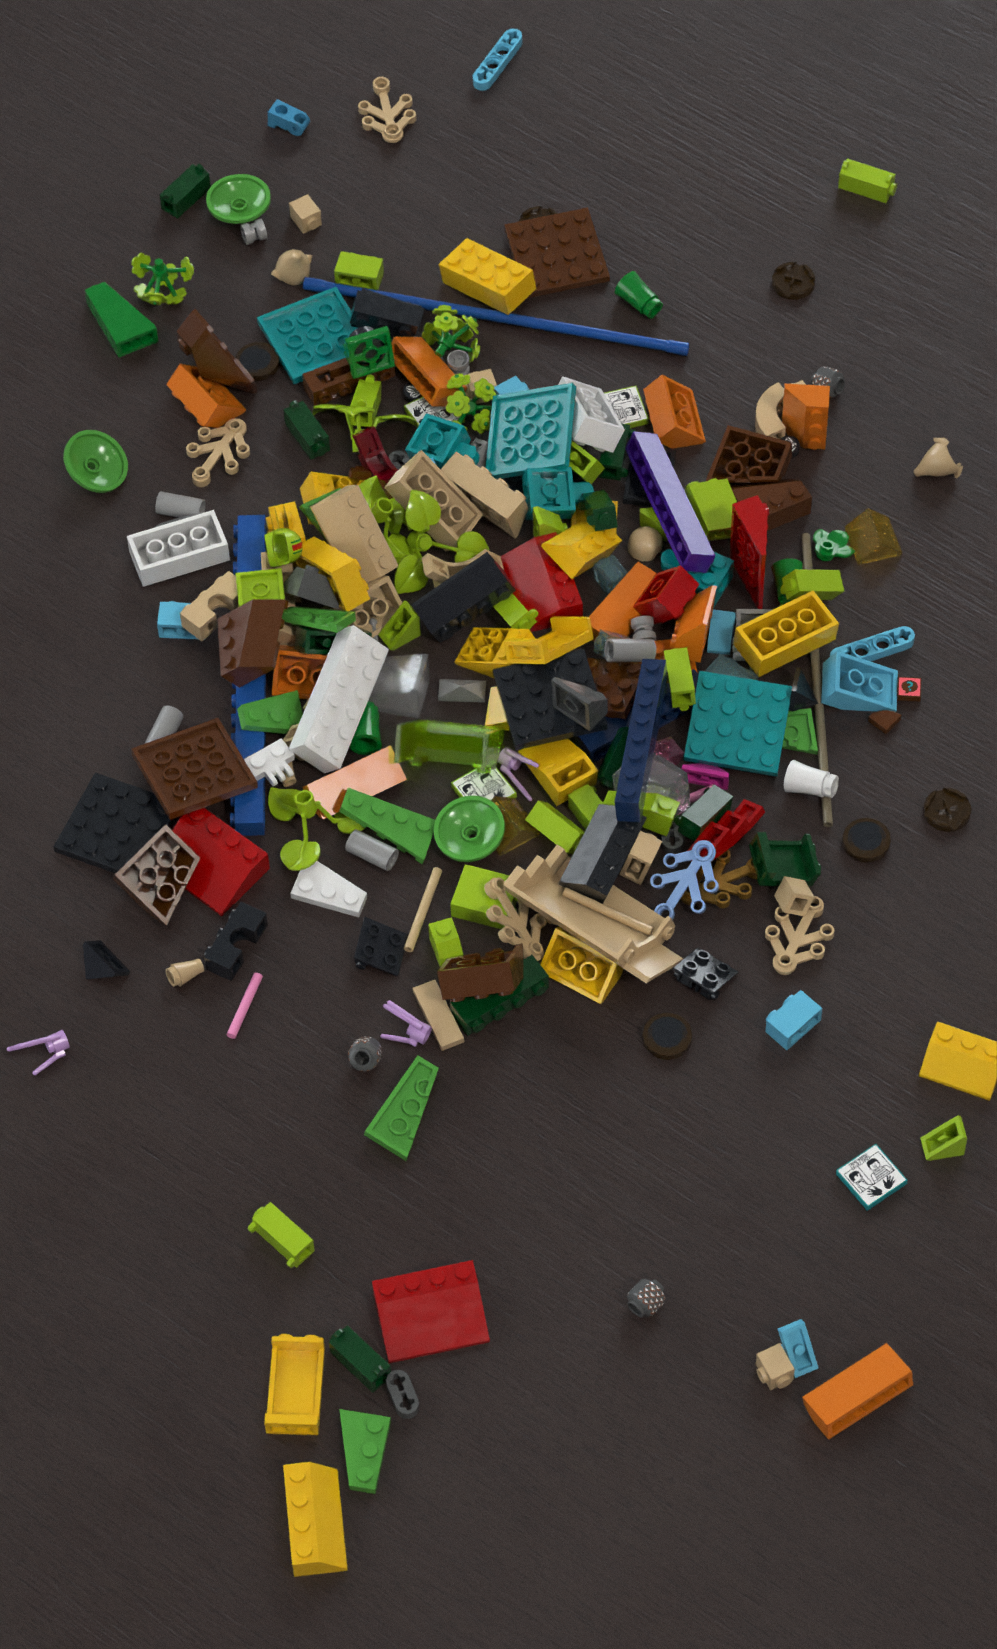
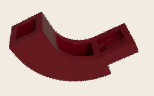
(374, 456)

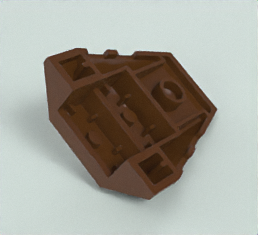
(212, 355)

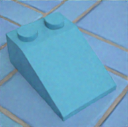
(858, 684)

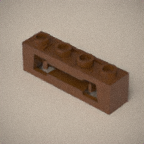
(338, 383)

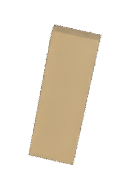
(438, 1015)

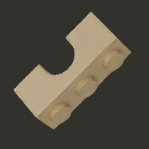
(199, 615)

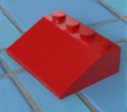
(749, 545)
(541, 582)
(227, 860)
(430, 1311)

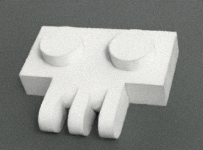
(271, 762)

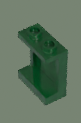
(784, 858)

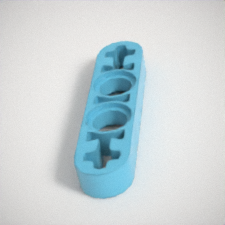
(495, 58)
(873, 650)

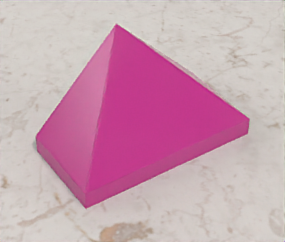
(706, 775)

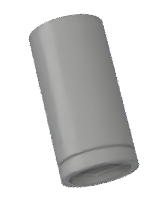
(178, 505)
(629, 650)
(166, 723)
(372, 850)

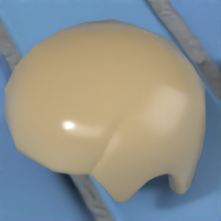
(645, 543)

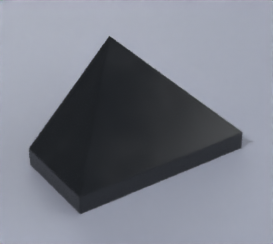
(801, 693)
(101, 961)

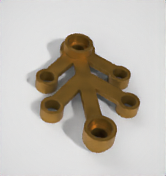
(724, 883)

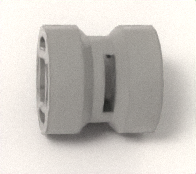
(253, 231)
(458, 362)
(643, 627)

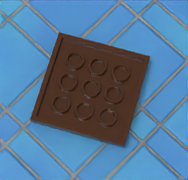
(559, 251)
(194, 768)

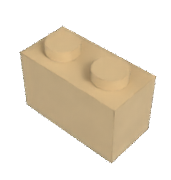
(640, 857)

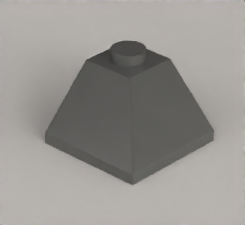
(311, 586)
(579, 702)

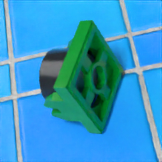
(366, 347)

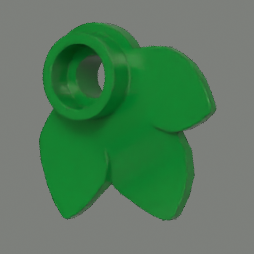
(832, 544)

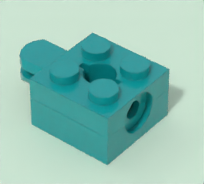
(441, 440)
(555, 486)
(718, 574)

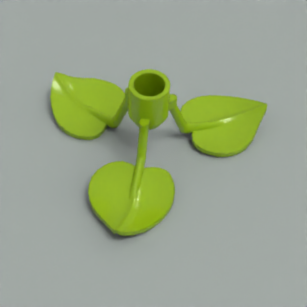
(356, 411)
(381, 509)
(419, 514)
(284, 806)

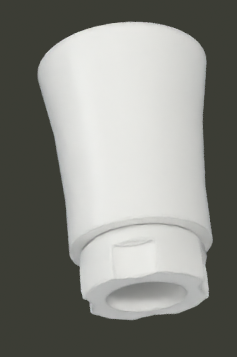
(809, 780)

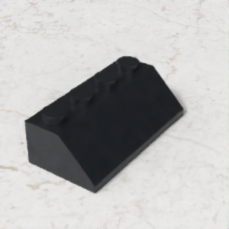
(464, 597)
(600, 854)

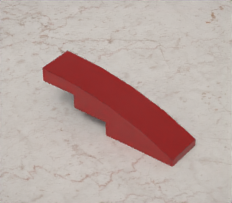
(730, 827)

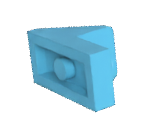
(721, 632)
(798, 1347)

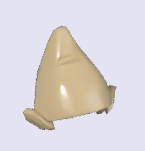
(292, 267)
(938, 461)

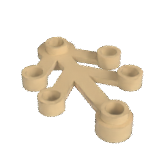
(392, 131)
(233, 430)
(514, 921)
(798, 938)

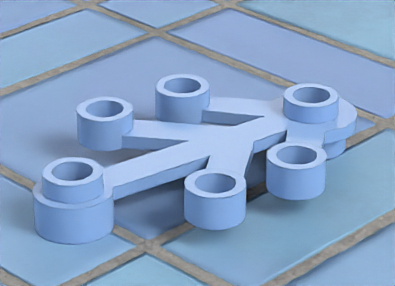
(687, 877)

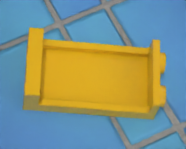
(565, 636)
(295, 1385)

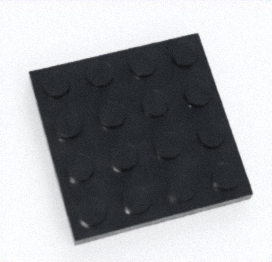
(528, 699)
(111, 823)

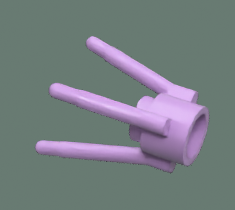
(512, 760)
(417, 1030)
(55, 1043)

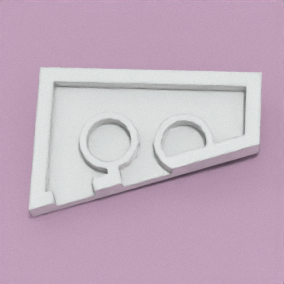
(328, 890)

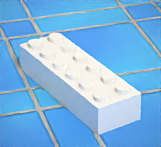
(338, 699)

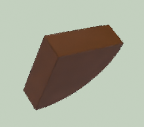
(359, 472)
(884, 720)

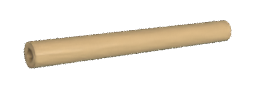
(423, 909)
(608, 911)

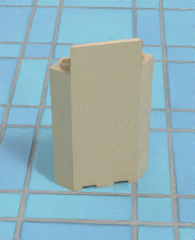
(625, 946)

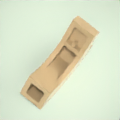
(767, 412)
(441, 570)

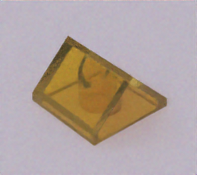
(872, 537)
(516, 827)

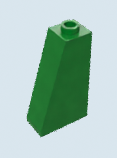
(119, 320)

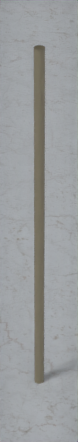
(817, 691)

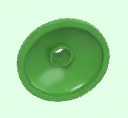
(238, 198)
(102, 455)
(467, 817)

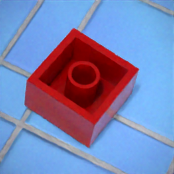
(667, 595)

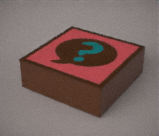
(909, 689)

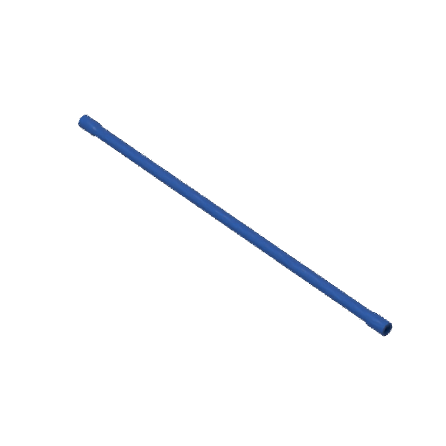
(669, 346)

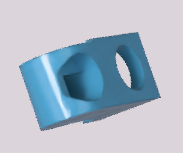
(287, 118)

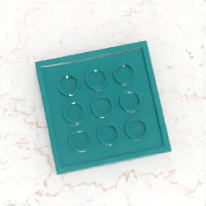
(308, 332)
(531, 430)
(738, 723)

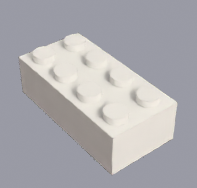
(594, 418)
(178, 548)

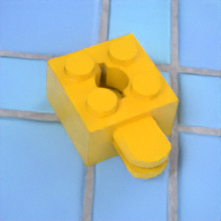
(285, 516)

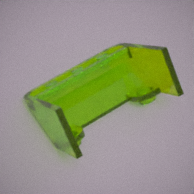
(448, 743)

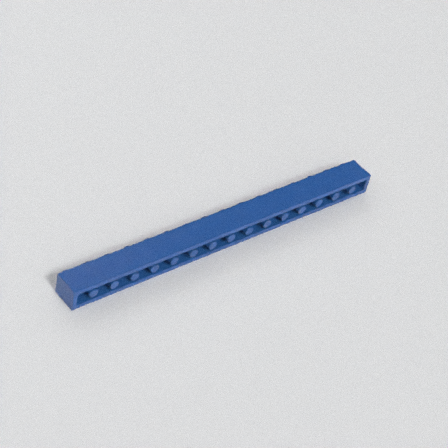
(249, 806)

